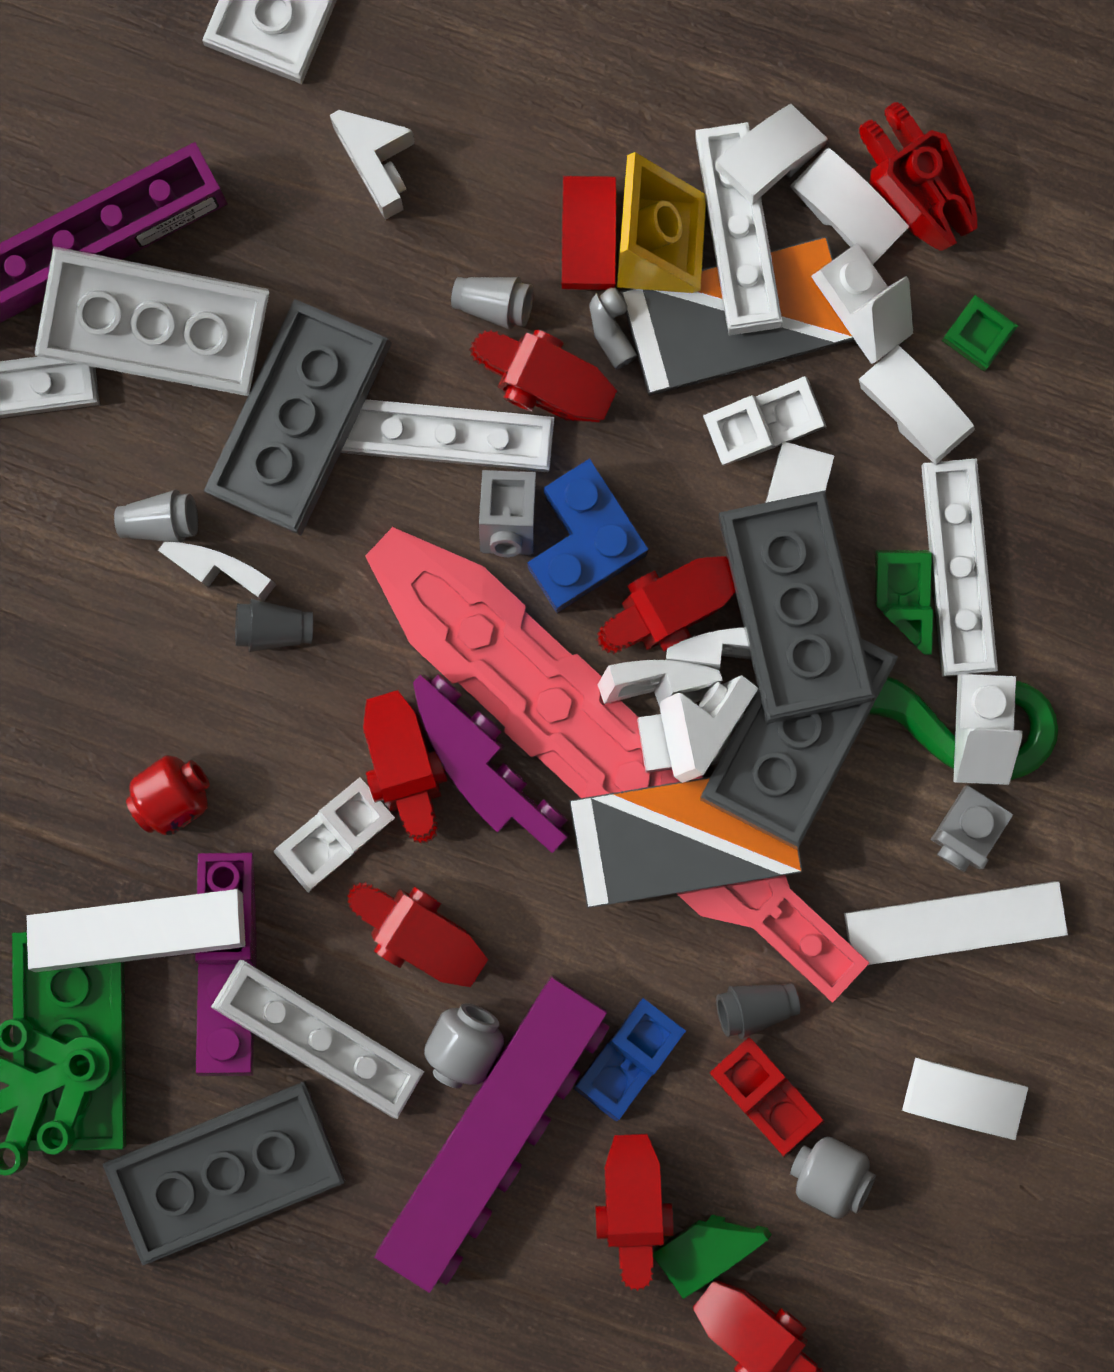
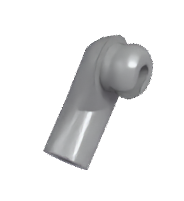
(607, 330)

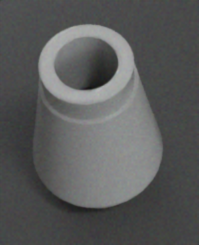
(494, 299)
(158, 518)

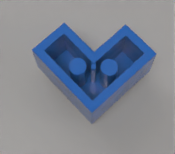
(598, 542)

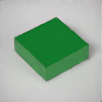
(979, 333)

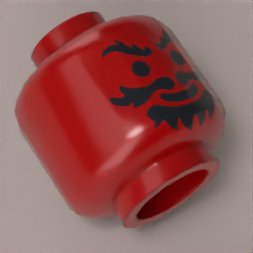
(168, 795)

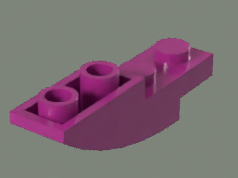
(466, 750)
(222, 1044)

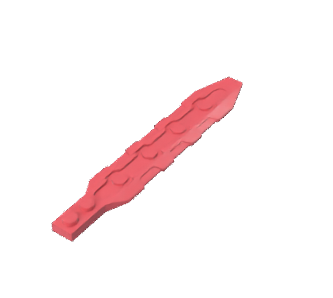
(556, 712)

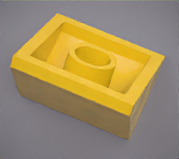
(660, 230)

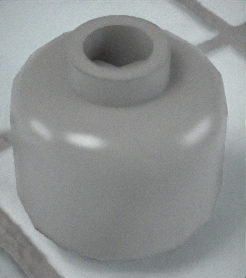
(464, 1045)
(832, 1177)

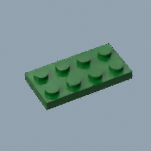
(68, 1007)

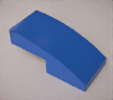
(629, 1059)

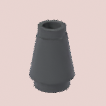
(271, 626)
(755, 1007)

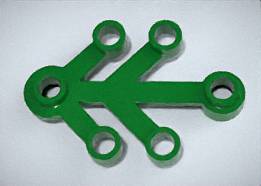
(30, 1088)

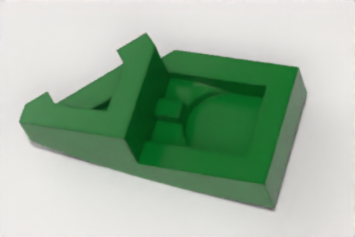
(905, 593)
(706, 1252)

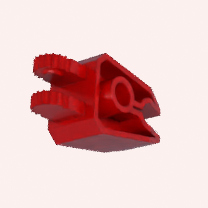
(920, 179)
(545, 376)
(667, 606)
(403, 767)
(415, 932)
(634, 1207)
(753, 1331)

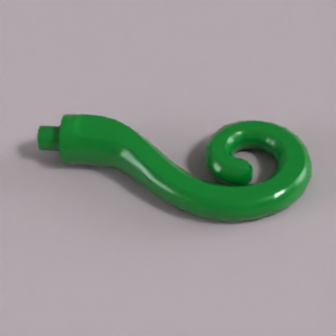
(912, 712)

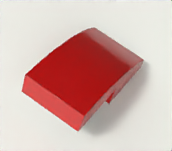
(588, 232)
(766, 1097)

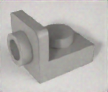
(507, 512)
(970, 830)

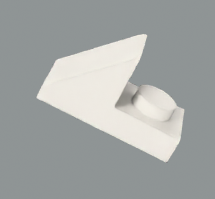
(368, 145)
(869, 309)
(985, 729)
(698, 732)

